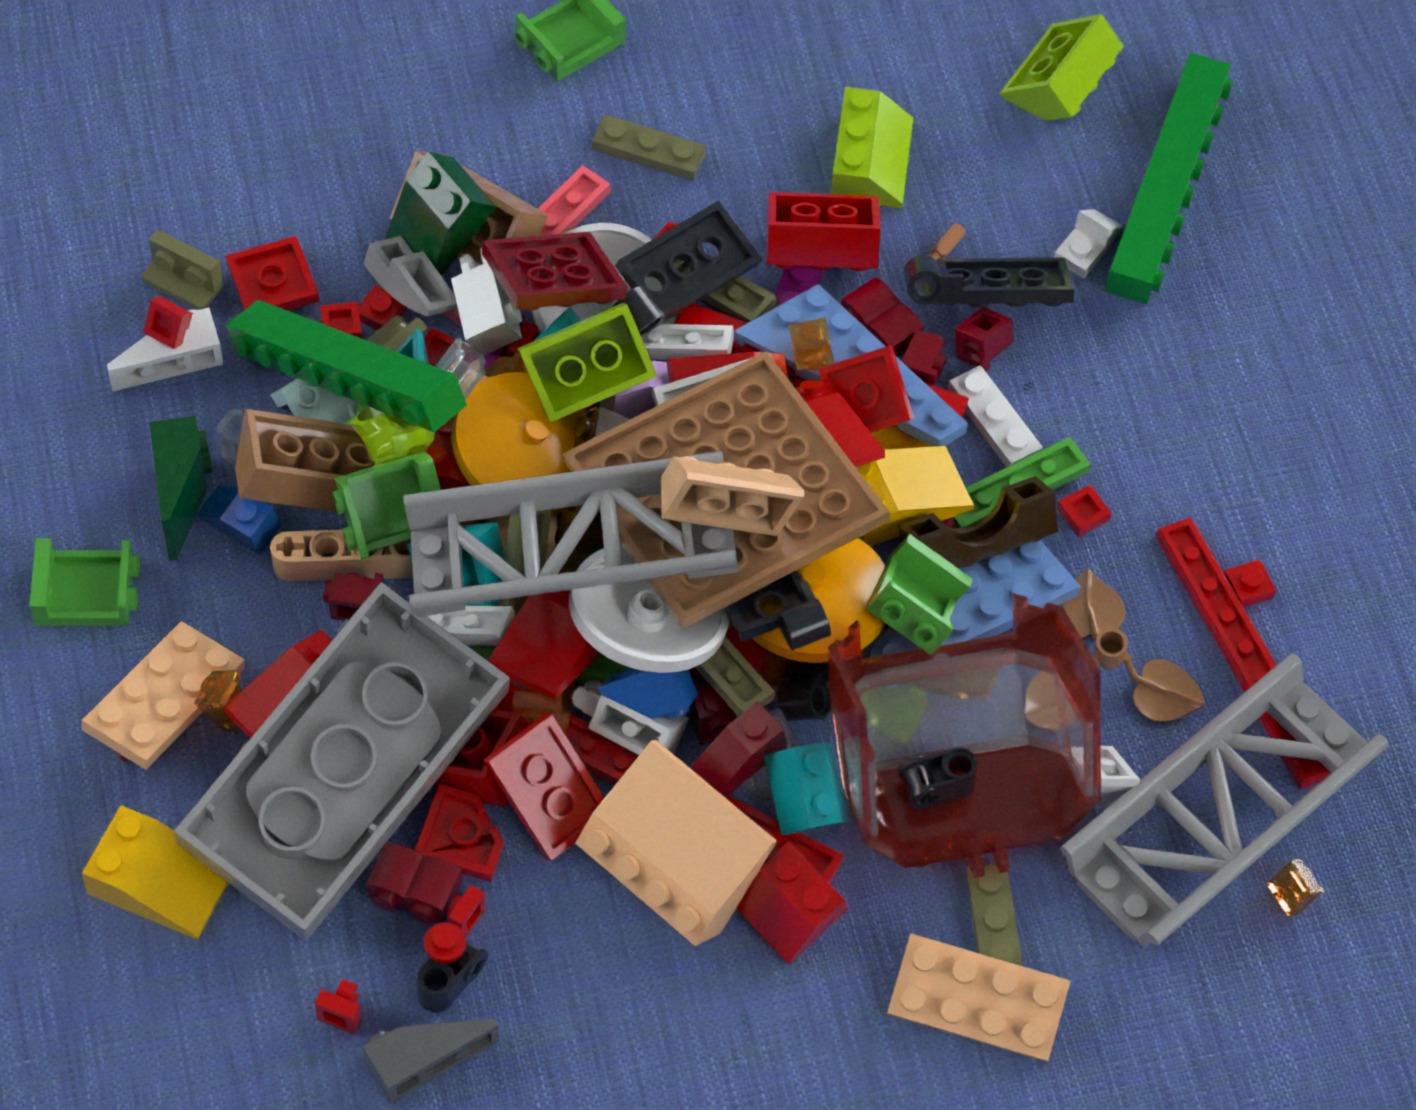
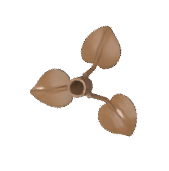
(1163, 688)

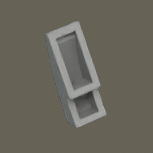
(409, 277)

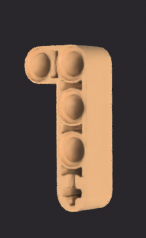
(292, 564)

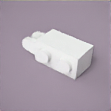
(484, 307)
(624, 724)

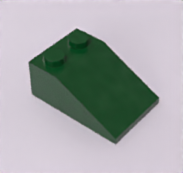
(439, 210)
(180, 470)

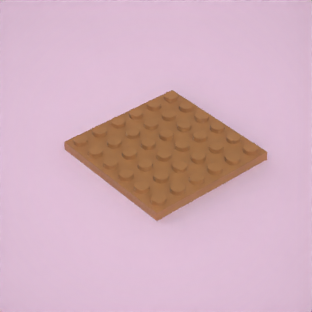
(757, 425)

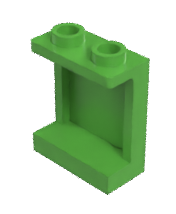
(570, 35)
(375, 501)
(83, 586)
(918, 594)

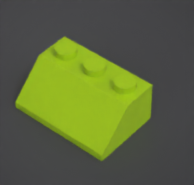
(1064, 68)
(872, 147)
(587, 362)

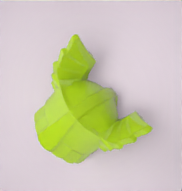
(388, 436)

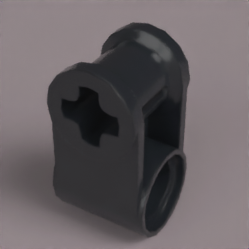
(936, 778)
(453, 976)

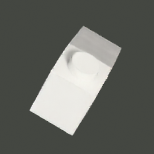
(154, 361)

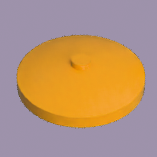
(508, 433)
(844, 587)

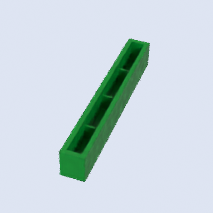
(1168, 179)
(346, 365)

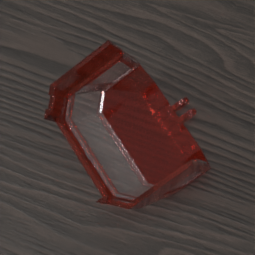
(1012, 699)

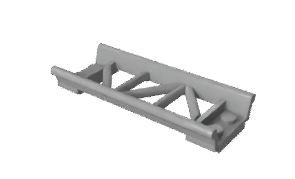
(438, 536)
(1111, 871)

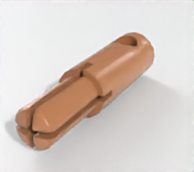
(948, 242)

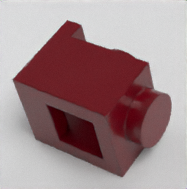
(983, 337)
(925, 356)
(348, 593)
(710, 715)

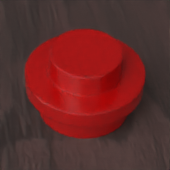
(444, 943)

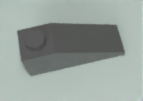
(420, 1053)

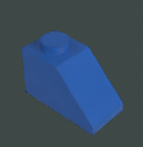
(244, 520)
(651, 692)

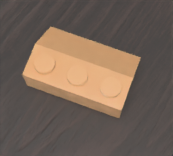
(728, 496)

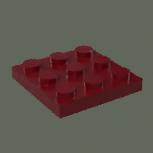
(554, 270)

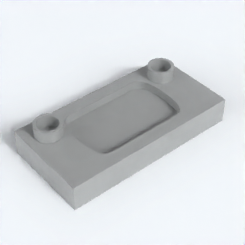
(342, 761)

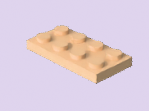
(159, 695)
(979, 997)

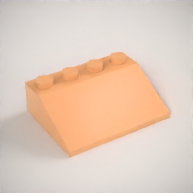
(676, 843)

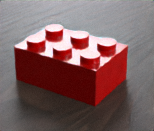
(823, 230)

